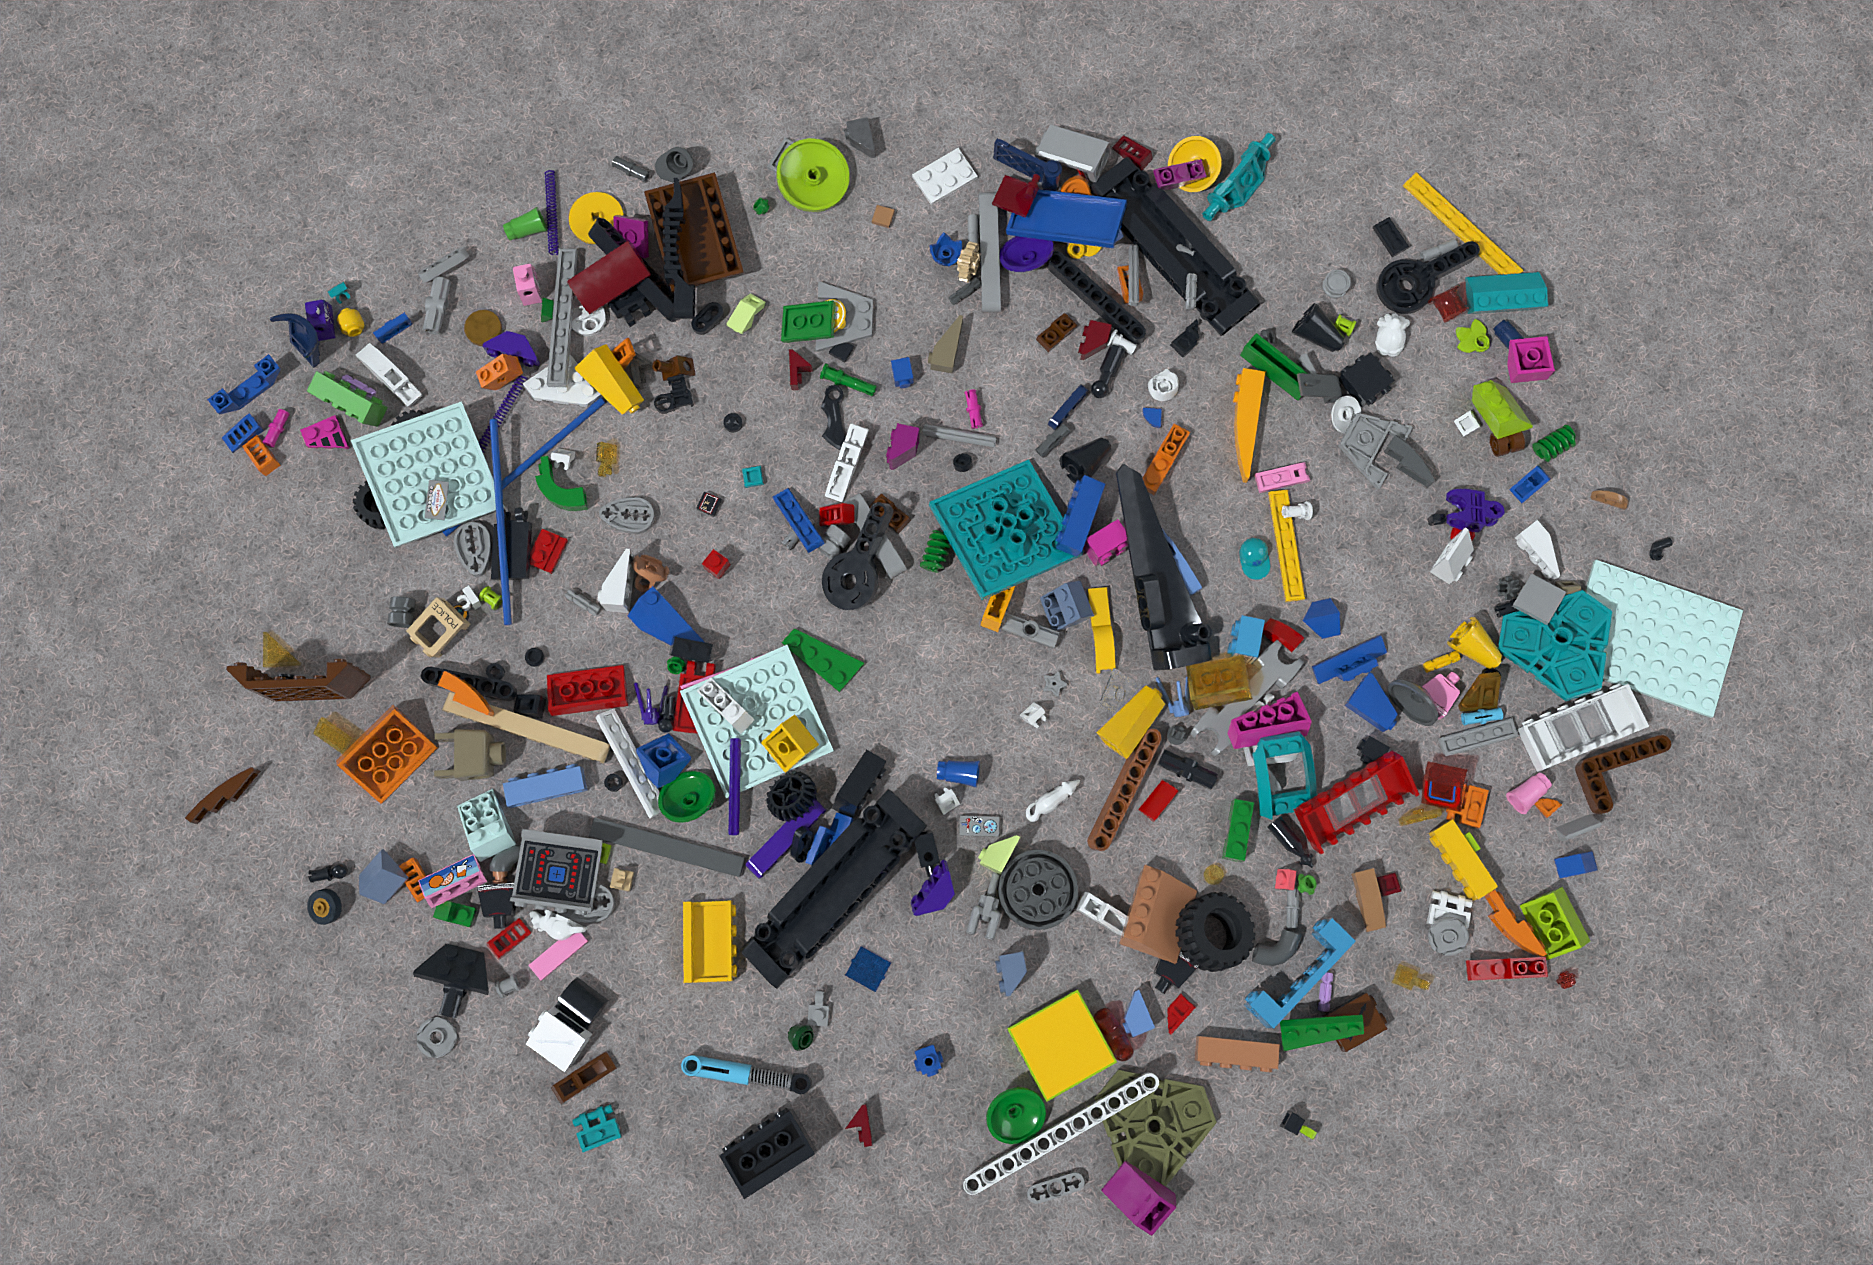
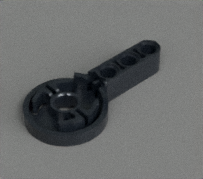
(1421, 278)
(856, 563)

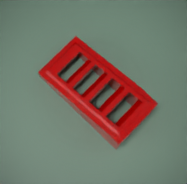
(838, 514)
(491, 943)

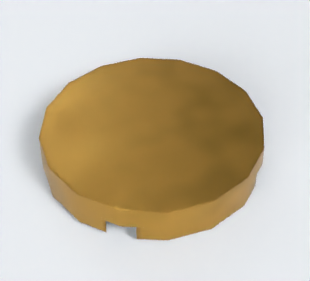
(482, 326)

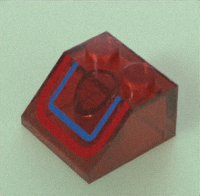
(1444, 786)

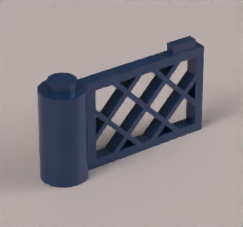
(1049, 172)

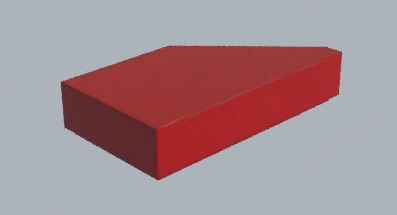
(1178, 1012)

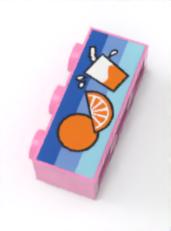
(452, 881)

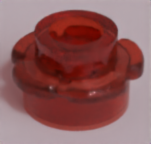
(1566, 979)

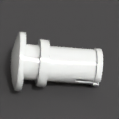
(1122, 342)
(1301, 511)

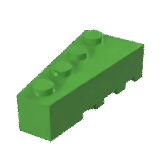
(343, 397)

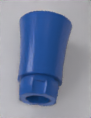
(959, 772)

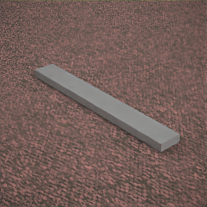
(562, 319)

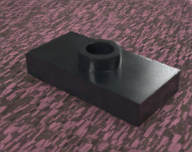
(1390, 237)

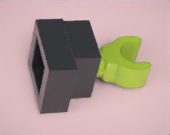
(1294, 1124)

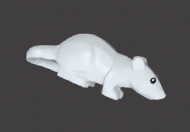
(1050, 800)
(555, 925)

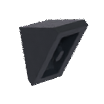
(530, 705)

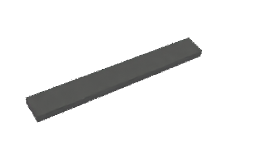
(667, 847)

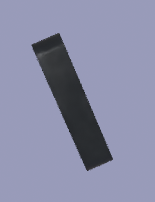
(478, 683)

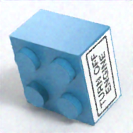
(1246, 638)

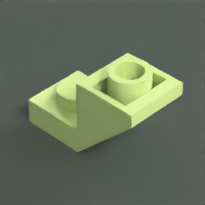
(744, 313)

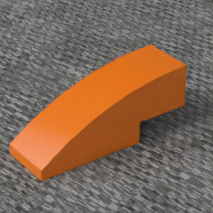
(465, 693)

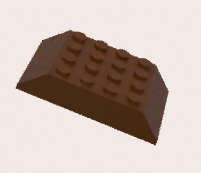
(706, 239)

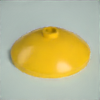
(1194, 149)

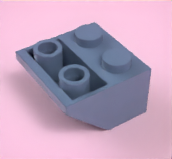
(1066, 606)
(1012, 971)

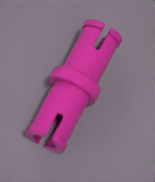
(973, 408)
(276, 428)

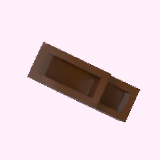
(583, 1078)

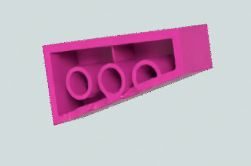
(1279, 718)

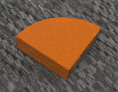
(1547, 806)

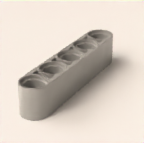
(886, 552)

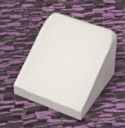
(1467, 423)

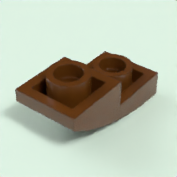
(1056, 332)
(899, 518)

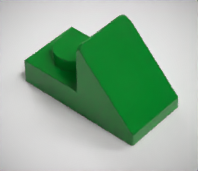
(455, 913)

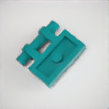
(599, 1134)

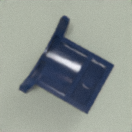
(302, 336)

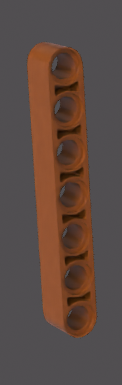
(1116, 794)

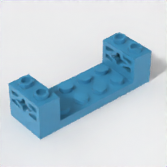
(1336, 941)

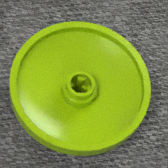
(814, 159)

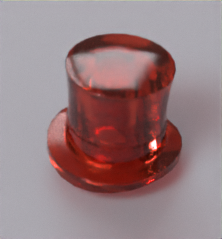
(1449, 304)

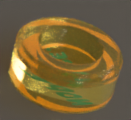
(1213, 875)

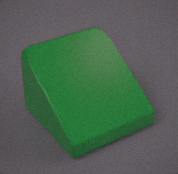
(547, 309)

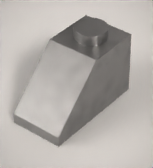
(860, 136)

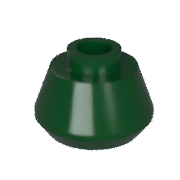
(800, 1036)

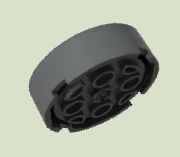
(1033, 910)

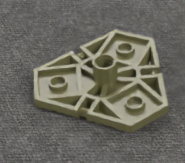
(1182, 1117)

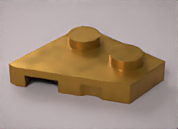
(1482, 693)

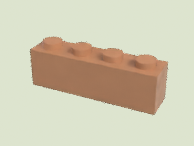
(1237, 1052)

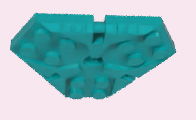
(1568, 666)

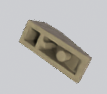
(946, 348)

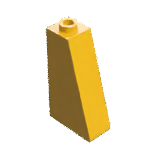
(610, 380)
(1132, 721)

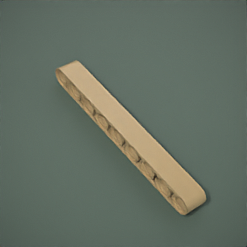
(533, 730)

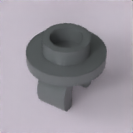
(1176, 735)

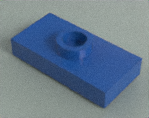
(392, 328)

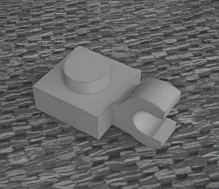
(818, 1013)

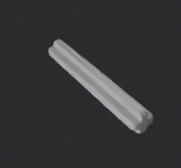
(1133, 275)
(958, 435)

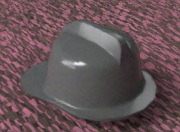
(674, 164)

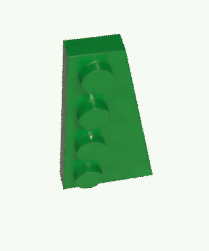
(825, 660)
(1313, 1031)

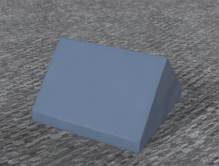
(381, 878)

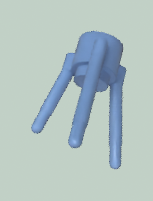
(1180, 707)

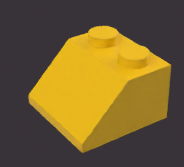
(789, 743)

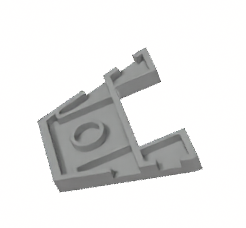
(858, 316)
(1363, 441)

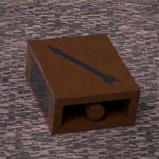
(1373, 1021)

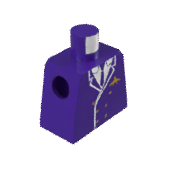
(320, 315)

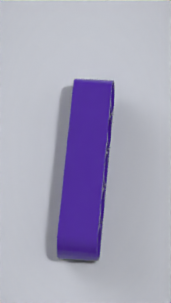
(781, 841)

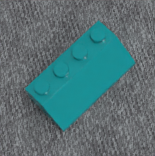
(1506, 293)

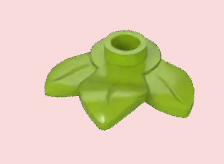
(1470, 336)

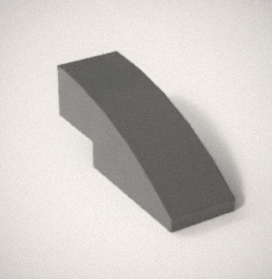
(1409, 461)

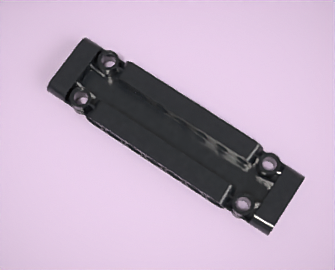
(1158, 227)
(832, 888)

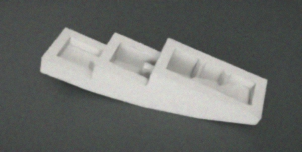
(847, 462)

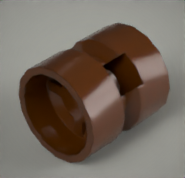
(1501, 446)

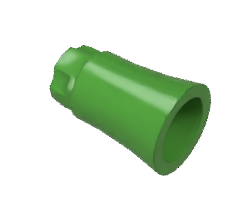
(525, 225)

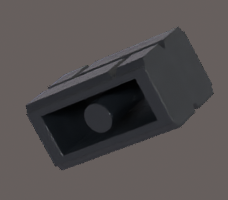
(690, 649)

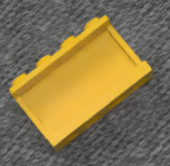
(709, 941)

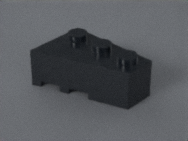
(859, 784)

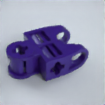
(1473, 510)

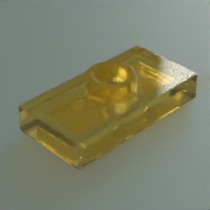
(1419, 816)

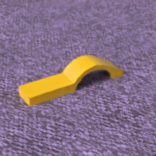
(1102, 629)

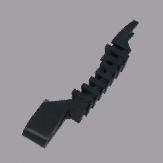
(684, 293)

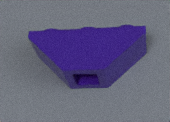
(514, 345)
(935, 891)

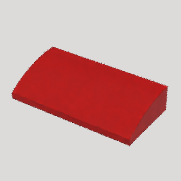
(587, 690)

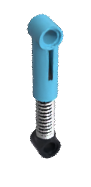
(744, 1074)

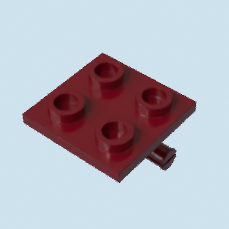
(1016, 195)

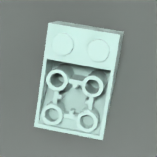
(485, 825)

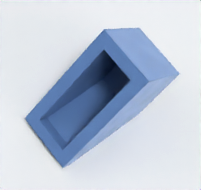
(1137, 1016)

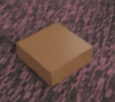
(882, 216)

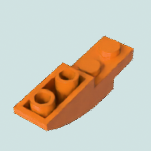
(1165, 458)
(1517, 932)

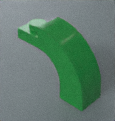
(565, 499)

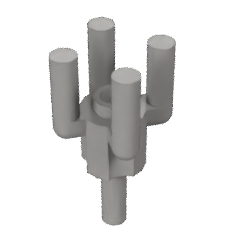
(986, 910)

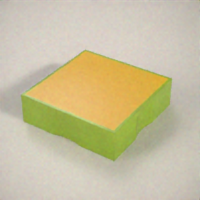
(1061, 1045)

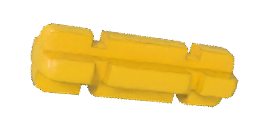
(1441, 661)

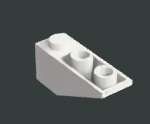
(1540, 549)
(725, 705)

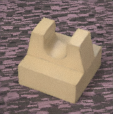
(621, 879)

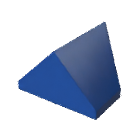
(1323, 618)

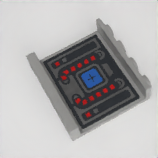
(557, 871)

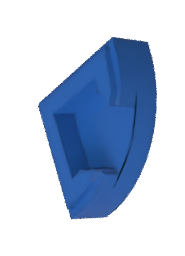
(1152, 416)

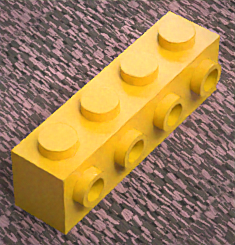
(1463, 860)

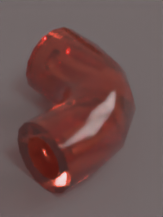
(1114, 1034)

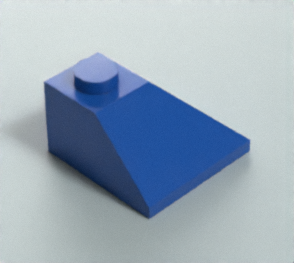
(662, 760)

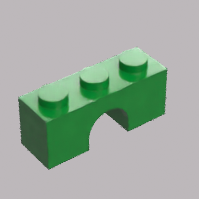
(1239, 828)

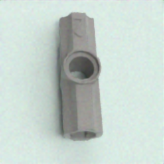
(436, 305)
(1017, 625)

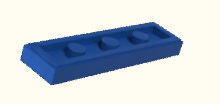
(798, 520)

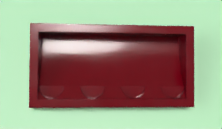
(609, 277)

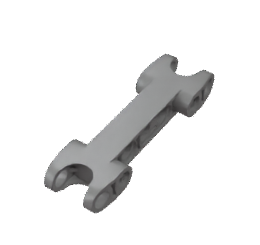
(1269, 672)

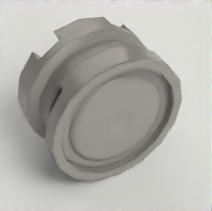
(1336, 283)

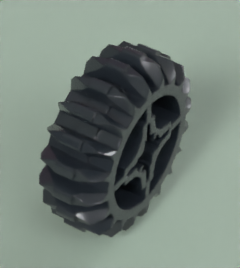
(794, 800)

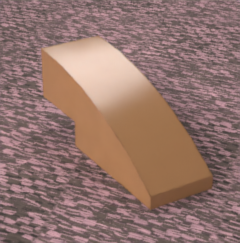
(1369, 899)

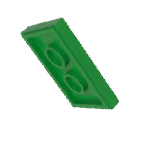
(808, 321)

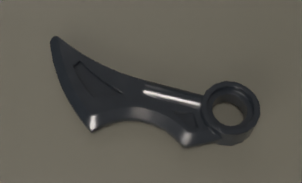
(834, 432)

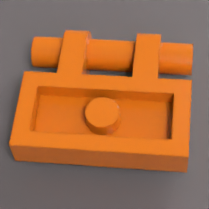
(1472, 808)

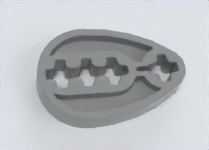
(630, 525)
(463, 547)
(597, 915)

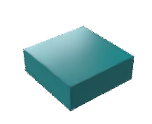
(752, 476)

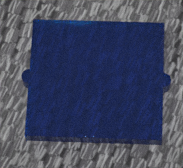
(868, 969)

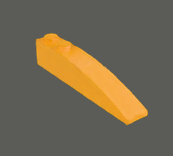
(1247, 409)
(997, 608)

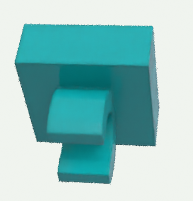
(338, 290)

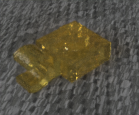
(607, 455)
(1407, 978)

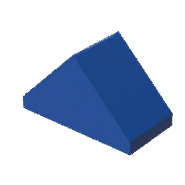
(1530, 484)
(1575, 864)

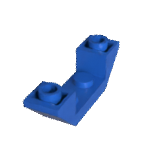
(248, 390)

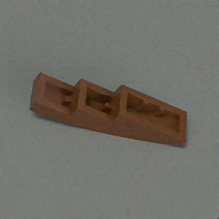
(229, 790)

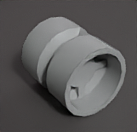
(833, 541)

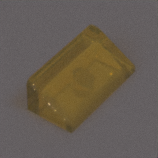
(333, 735)

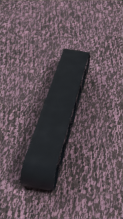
(652, 287)
(1091, 290)

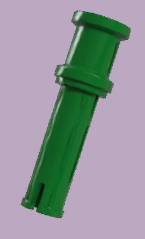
(839, 377)

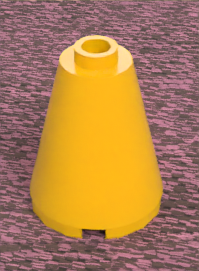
(1475, 644)

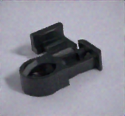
(679, 398)

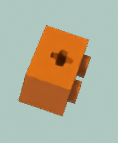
(499, 372)

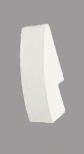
(1101, 912)

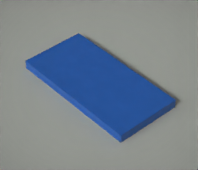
(1070, 219)

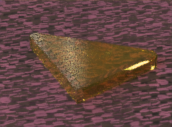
(275, 654)

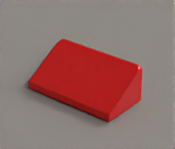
(1158, 800)

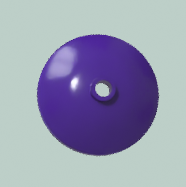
(1025, 253)

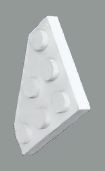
(577, 390)

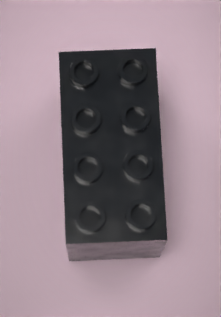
(767, 1166)

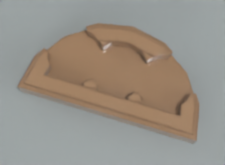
(1610, 498)

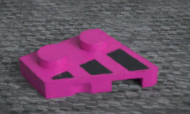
(325, 434)

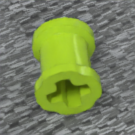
(1345, 325)
(490, 597)

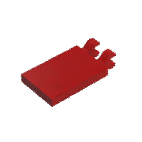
(683, 720)

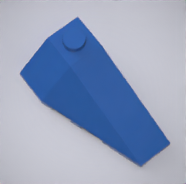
(659, 619)

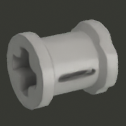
(507, 986)

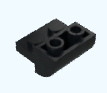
(581, 1003)

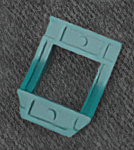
(1277, 746)

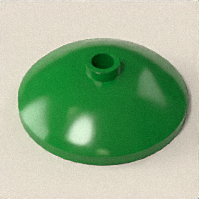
(687, 788)
(1020, 1123)

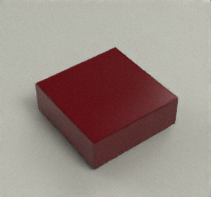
(1388, 884)

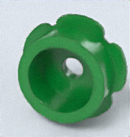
(761, 206)
(675, 665)

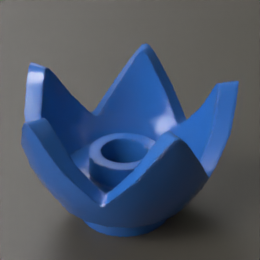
(943, 245)

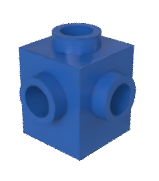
(928, 1052)

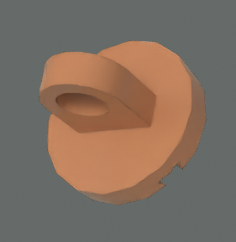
(650, 569)

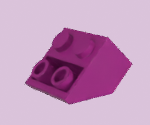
(904, 445)

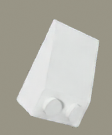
(1454, 557)
(618, 585)

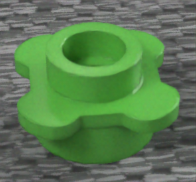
(1306, 884)

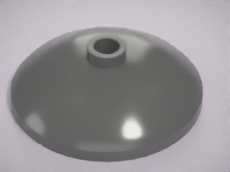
(1413, 701)

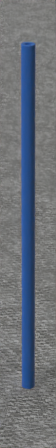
(544, 449)
(500, 522)

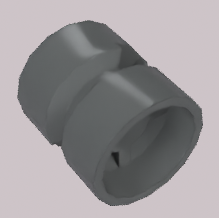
(401, 611)

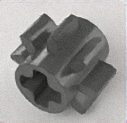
(1508, 587)

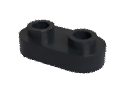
(706, 318)

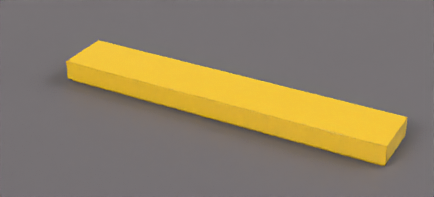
(1286, 547)

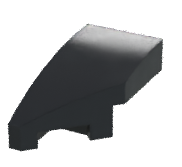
(1187, 340)

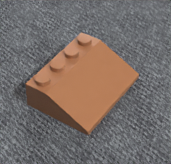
(1154, 914)

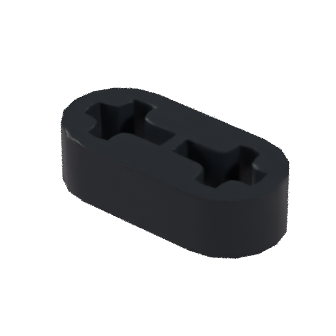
(801, 844)

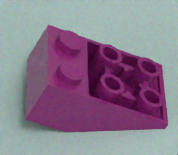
(1140, 1197)

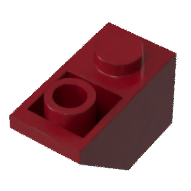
(1096, 338)

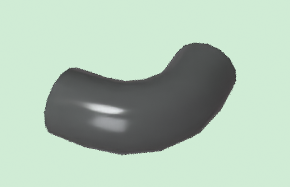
(1278, 953)

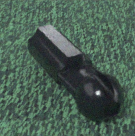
(1108, 369)

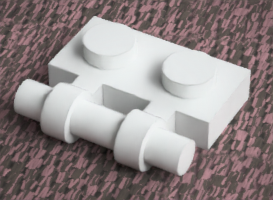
(1440, 910)

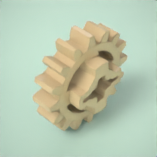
(968, 261)

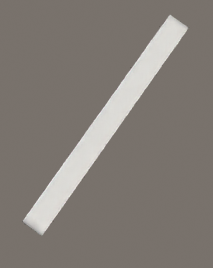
(1072, 1131)

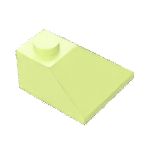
(998, 854)

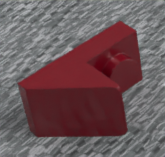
(797, 364)
(861, 1119)

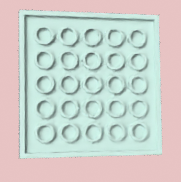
(422, 449)
(770, 693)

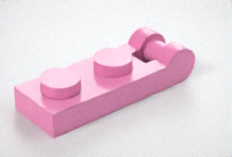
(1281, 477)

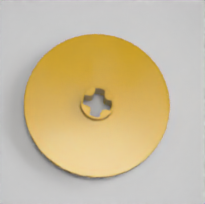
(592, 205)

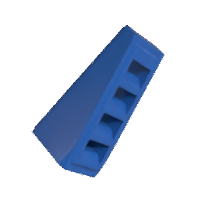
(243, 423)

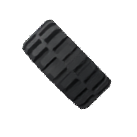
(1236, 924)

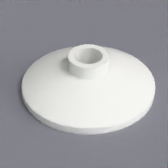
(1343, 412)

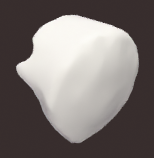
(1163, 385)

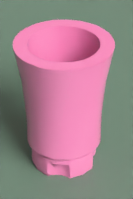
(1529, 793)

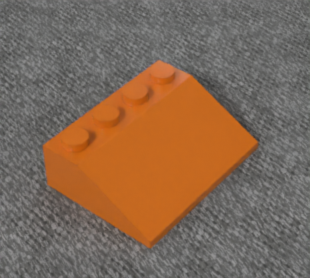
(386, 754)

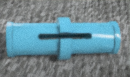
(1469, 718)

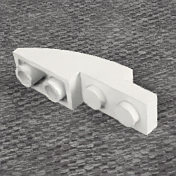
(389, 374)

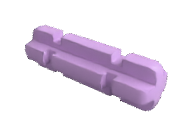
(355, 383)
(1325, 992)

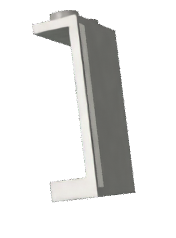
(1074, 150)

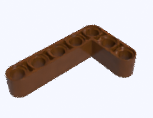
(1614, 761)

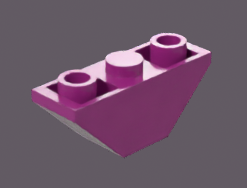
(1179, 174)

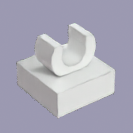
(564, 456)
(470, 597)
(1032, 714)
(946, 801)

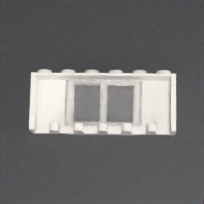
(1582, 726)

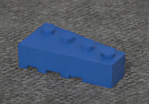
(1079, 515)

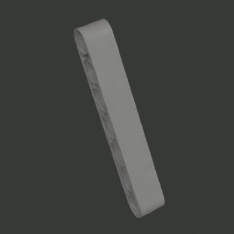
(989, 253)

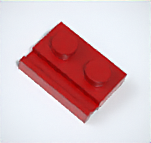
(547, 551)

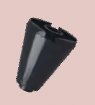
(1319, 329)
(1085, 459)

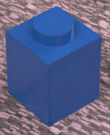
(902, 372)

